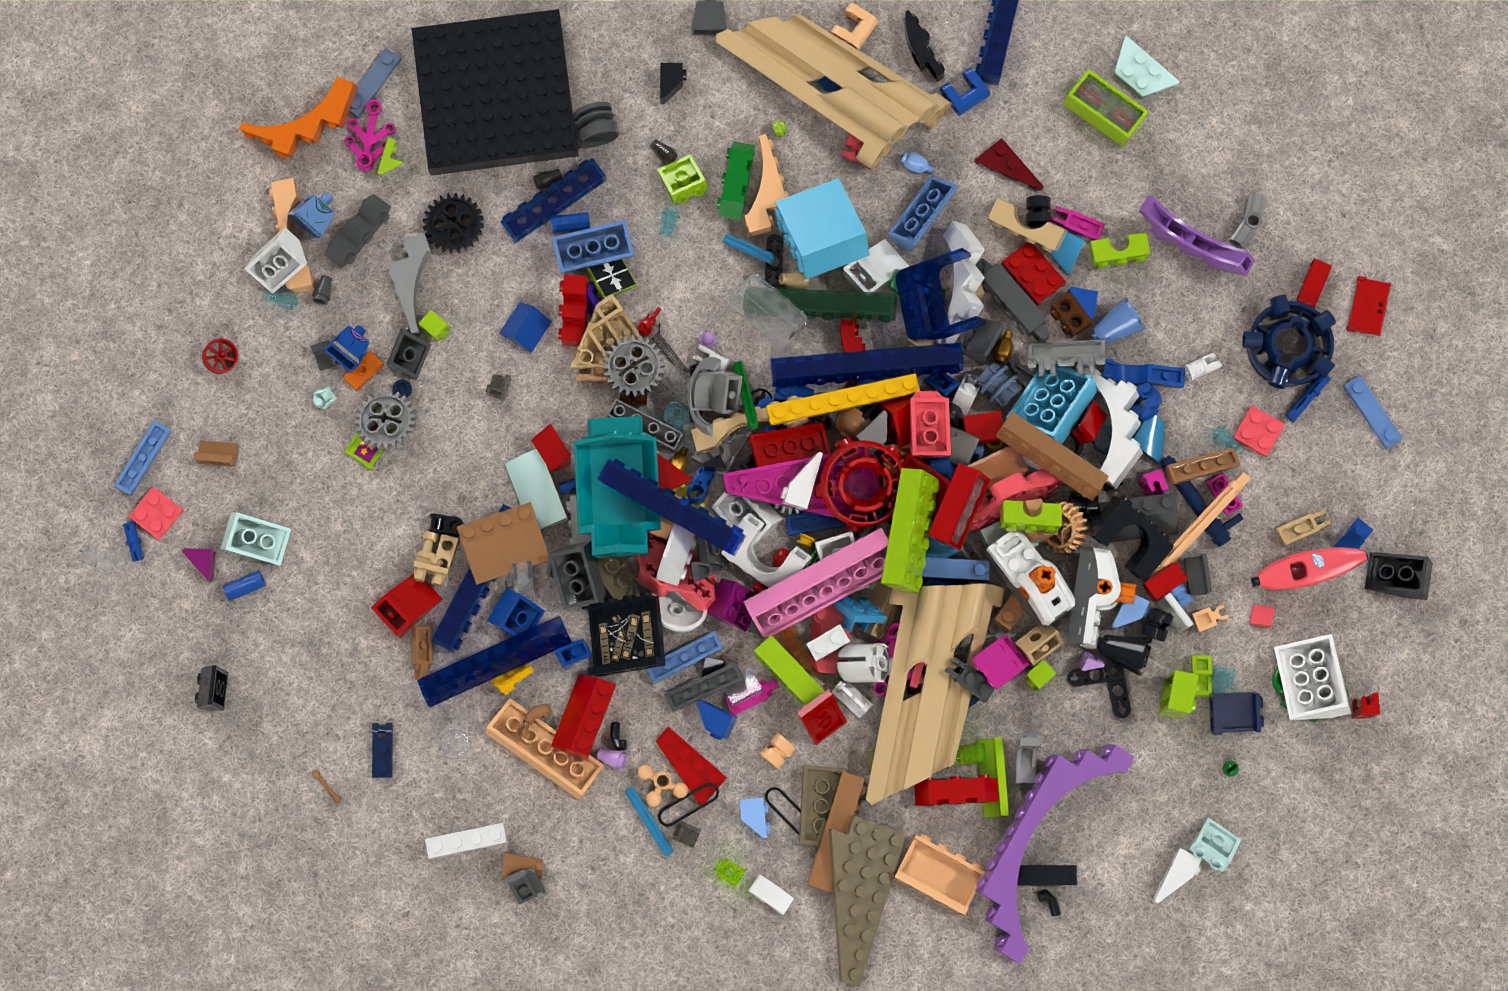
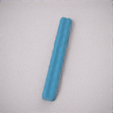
(649, 822)

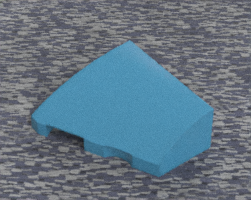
(1151, 438)

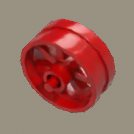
(220, 356)

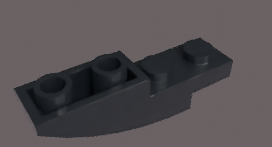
(917, 42)

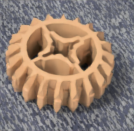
(1073, 535)

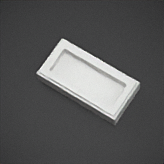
(1170, 605)

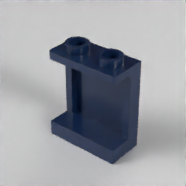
(1235, 712)

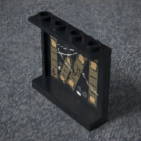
(626, 634)

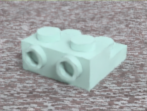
(1215, 845)

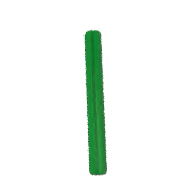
(746, 396)

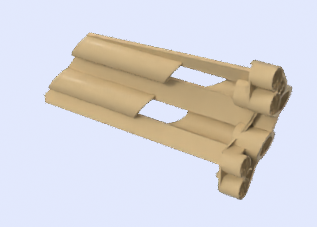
(926, 729)

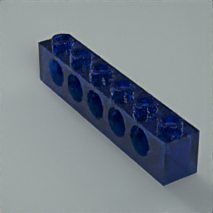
(555, 189)

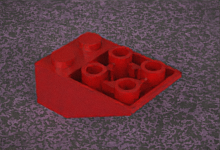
(406, 605)

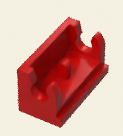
(1090, 424)
(1164, 582)
(1369, 707)

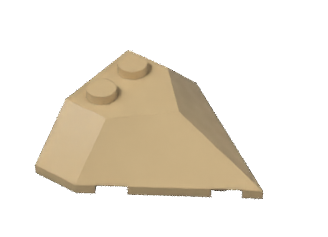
(605, 328)

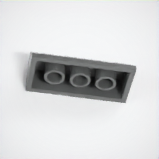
(1158, 508)

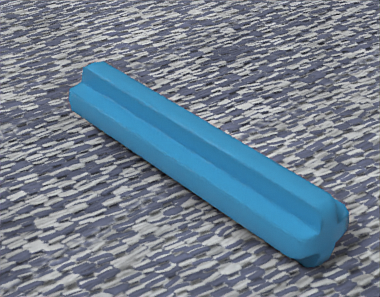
(748, 248)

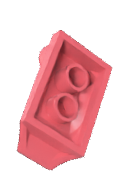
(929, 425)
(821, 623)

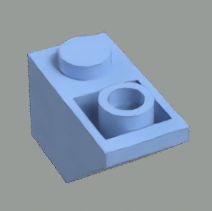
(753, 815)

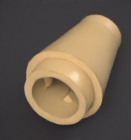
(794, 280)

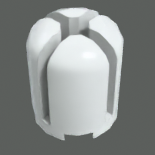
(864, 663)

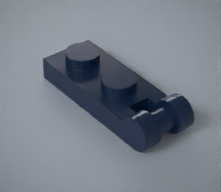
(382, 751)

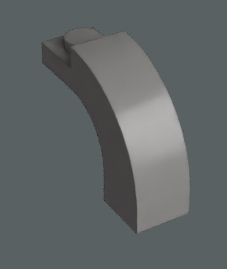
(1025, 758)

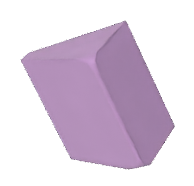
(1090, 661)

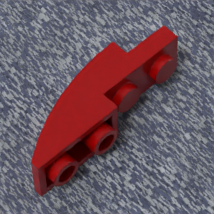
(849, 342)

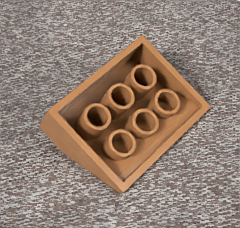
(501, 540)

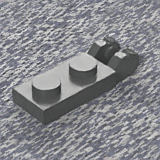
(971, 681)

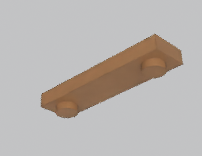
(1202, 466)

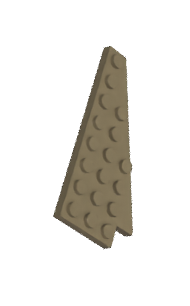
(861, 879)

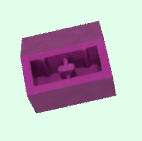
(730, 605)

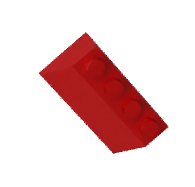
(583, 716)

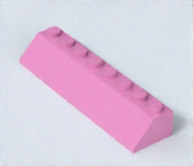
(819, 585)

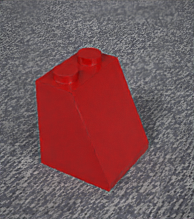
(898, 419)

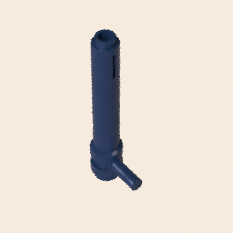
(1216, 529)

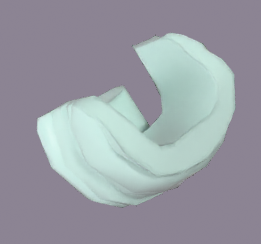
(323, 398)

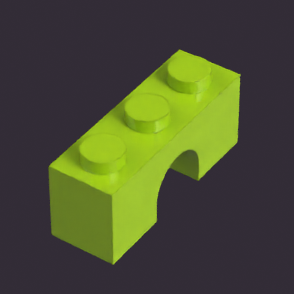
(1104, 254)
(1014, 518)

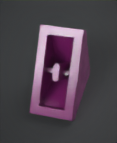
(203, 560)

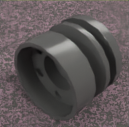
(596, 124)

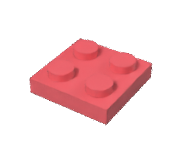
(1258, 431)
(156, 513)

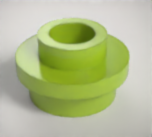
(779, 128)

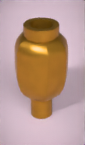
(1003, 349)
(680, 459)

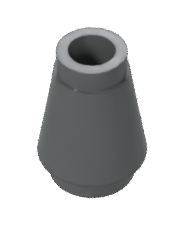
(322, 291)

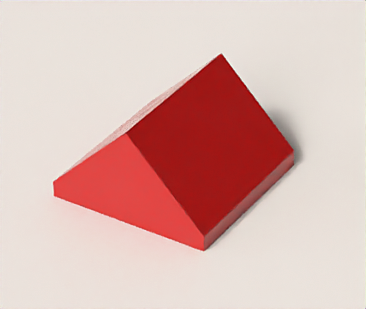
(983, 426)
(552, 449)

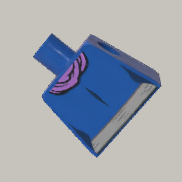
(348, 347)

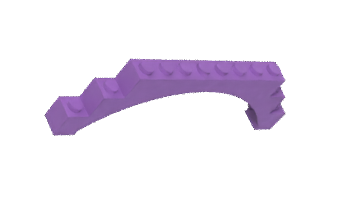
(1002, 871)

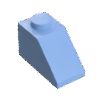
(1130, 613)

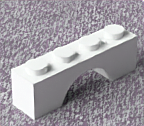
(466, 840)

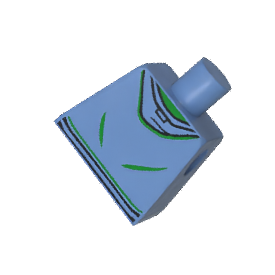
(313, 214)

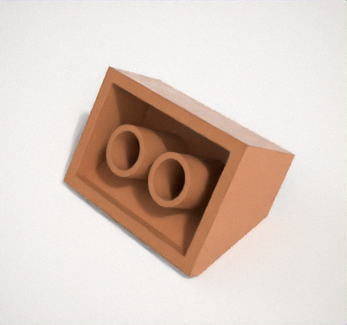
(1000, 466)

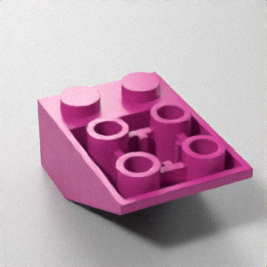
(1000, 662)

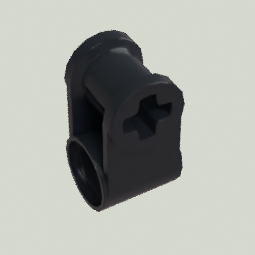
(443, 524)

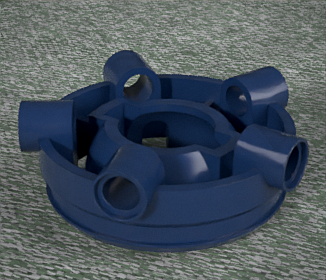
(1265, 342)

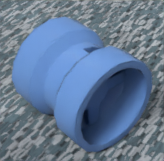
(1180, 595)

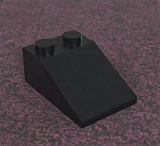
(1399, 575)
(212, 688)

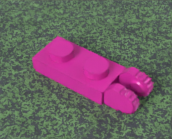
(1078, 223)

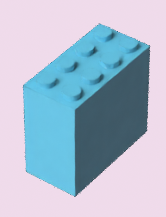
(821, 228)

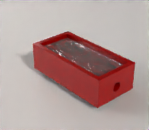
(959, 506)

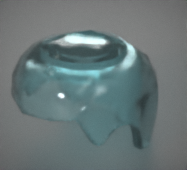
(1103, 440)

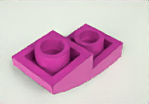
(1216, 486)

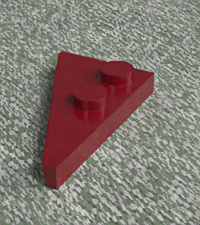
(1004, 160)

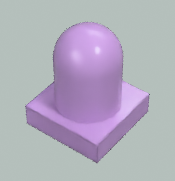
(708, 340)

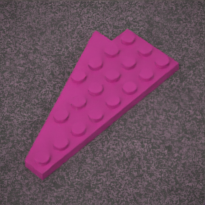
(767, 483)

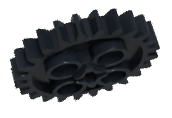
(442, 236)

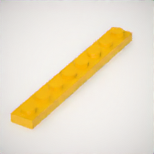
(842, 399)

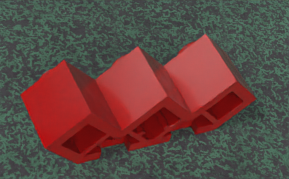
(573, 309)
(956, 791)

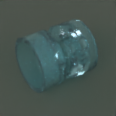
(675, 415)

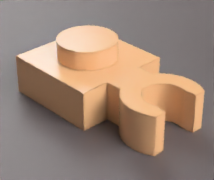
(1207, 619)

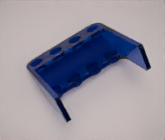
(924, 301)

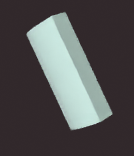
(535, 485)

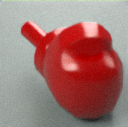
(646, 325)
(780, 556)

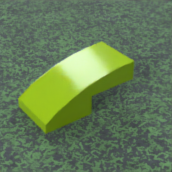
(1202, 666)

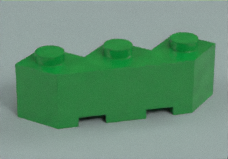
(736, 180)

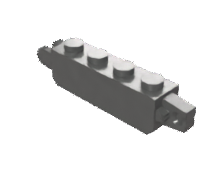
(1013, 300)

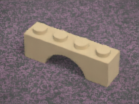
(1006, 215)

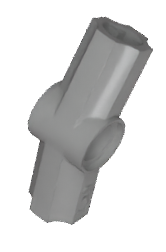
(1245, 230)

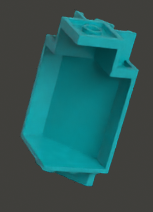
(613, 520)

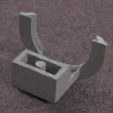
(712, 392)

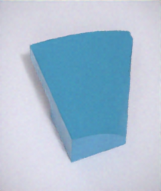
(1068, 252)

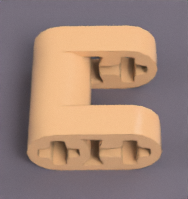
(863, 29)

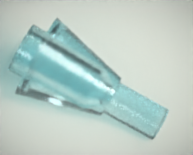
(284, 299)
(1224, 436)

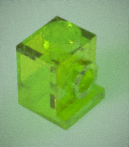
(733, 879)

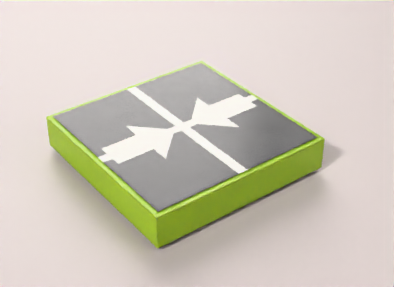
(611, 278)

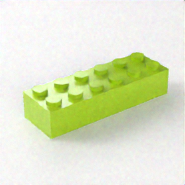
(910, 530)

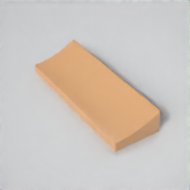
(562, 768)

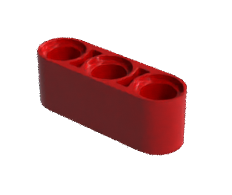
(1314, 282)

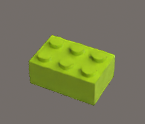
(1179, 694)

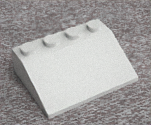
(1312, 679)

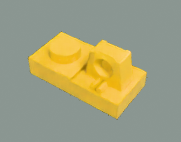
(506, 682)

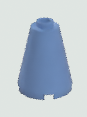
(1118, 323)

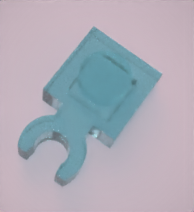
(1222, 678)

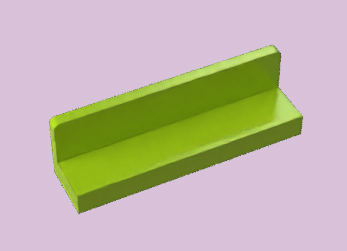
(996, 769)

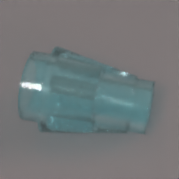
(669, 221)

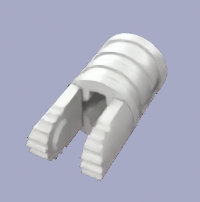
(724, 362)
(1200, 367)

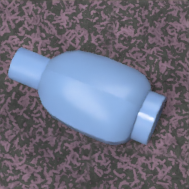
(916, 163)

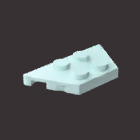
(1141, 71)

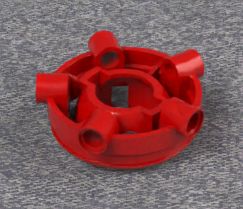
(825, 488)

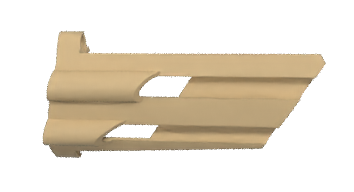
(803, 53)

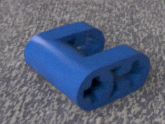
(969, 99)

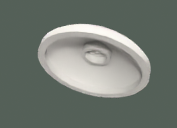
(687, 617)

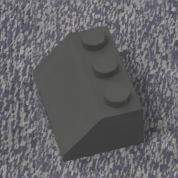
(577, 575)

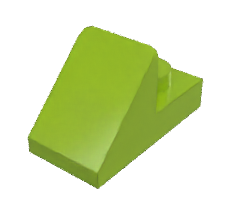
(386, 162)

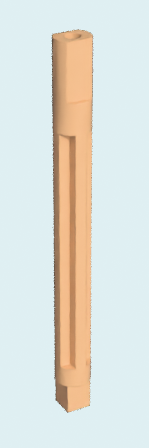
(1203, 521)

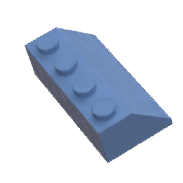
(921, 212)
(593, 246)

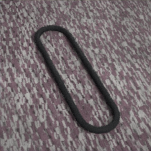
(772, 806)
(693, 811)

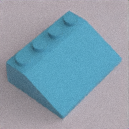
(1056, 401)

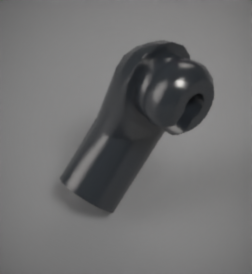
(615, 737)
(1052, 902)

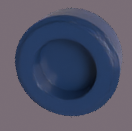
(403, 387)

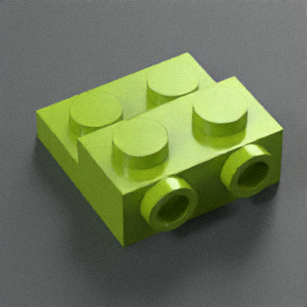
(683, 179)

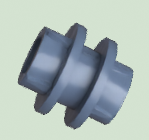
(999, 384)

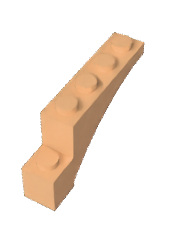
(770, 190)

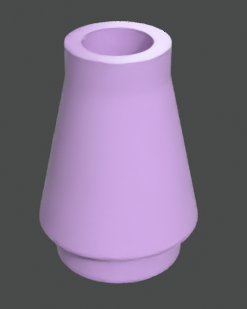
(613, 758)

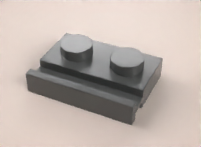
(525, 884)

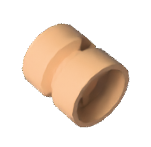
(777, 751)

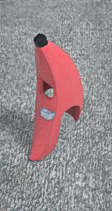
(1309, 568)

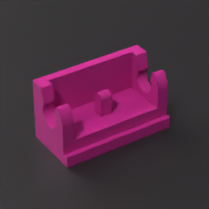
(1154, 481)

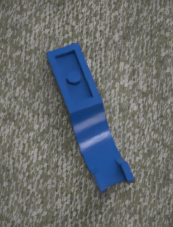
(1142, 374)

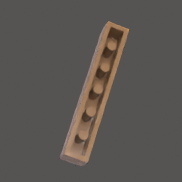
(1052, 456)
(842, 808)

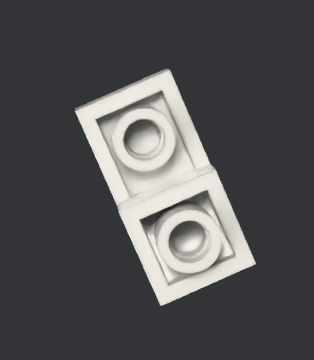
(771, 894)

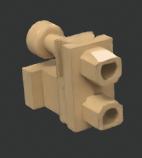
(436, 563)

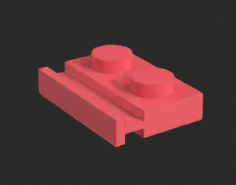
(917, 677)

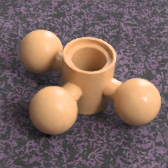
(654, 798)

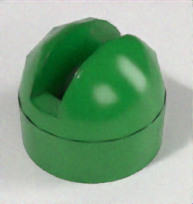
(1229, 764)

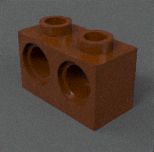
(1075, 312)

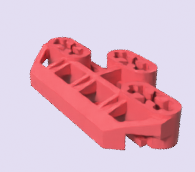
(1014, 488)
(698, 593)

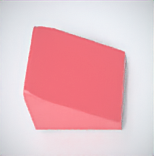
(1262, 616)

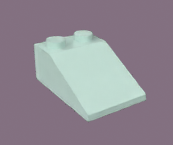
(255, 538)

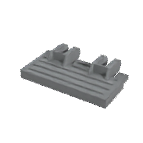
(1066, 354)

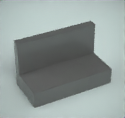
(1198, 575)

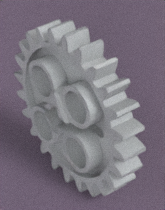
(624, 352)
(389, 404)

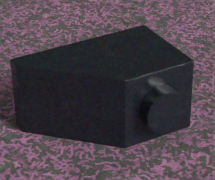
(671, 80)

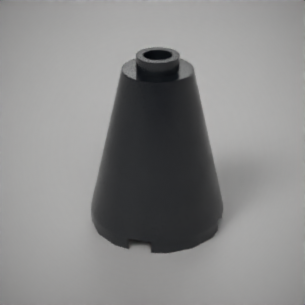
(1126, 651)

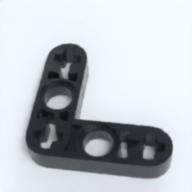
(1111, 681)

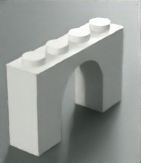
(748, 562)

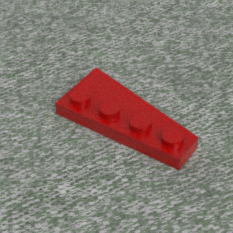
(690, 765)

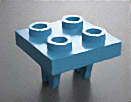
(859, 611)

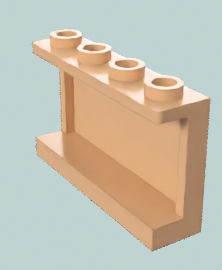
(939, 874)

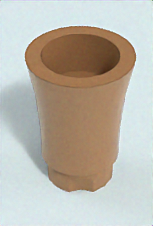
(516, 863)

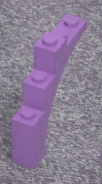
(1194, 243)

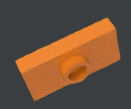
(369, 366)

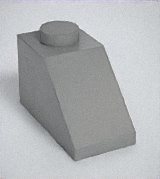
(875, 431)

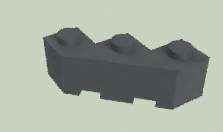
(358, 231)

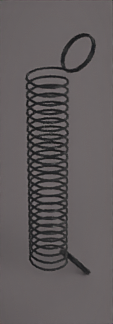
(669, 351)

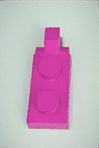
(755, 699)

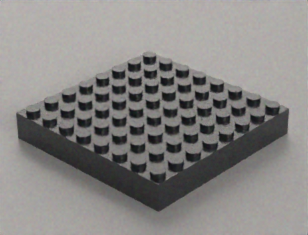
(494, 92)

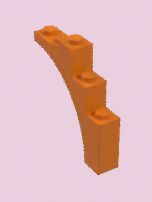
(331, 110)

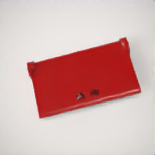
(1367, 312)

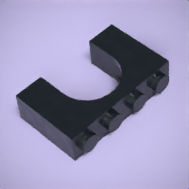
(1153, 544)

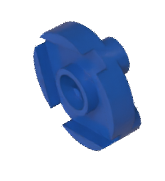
(1152, 403)

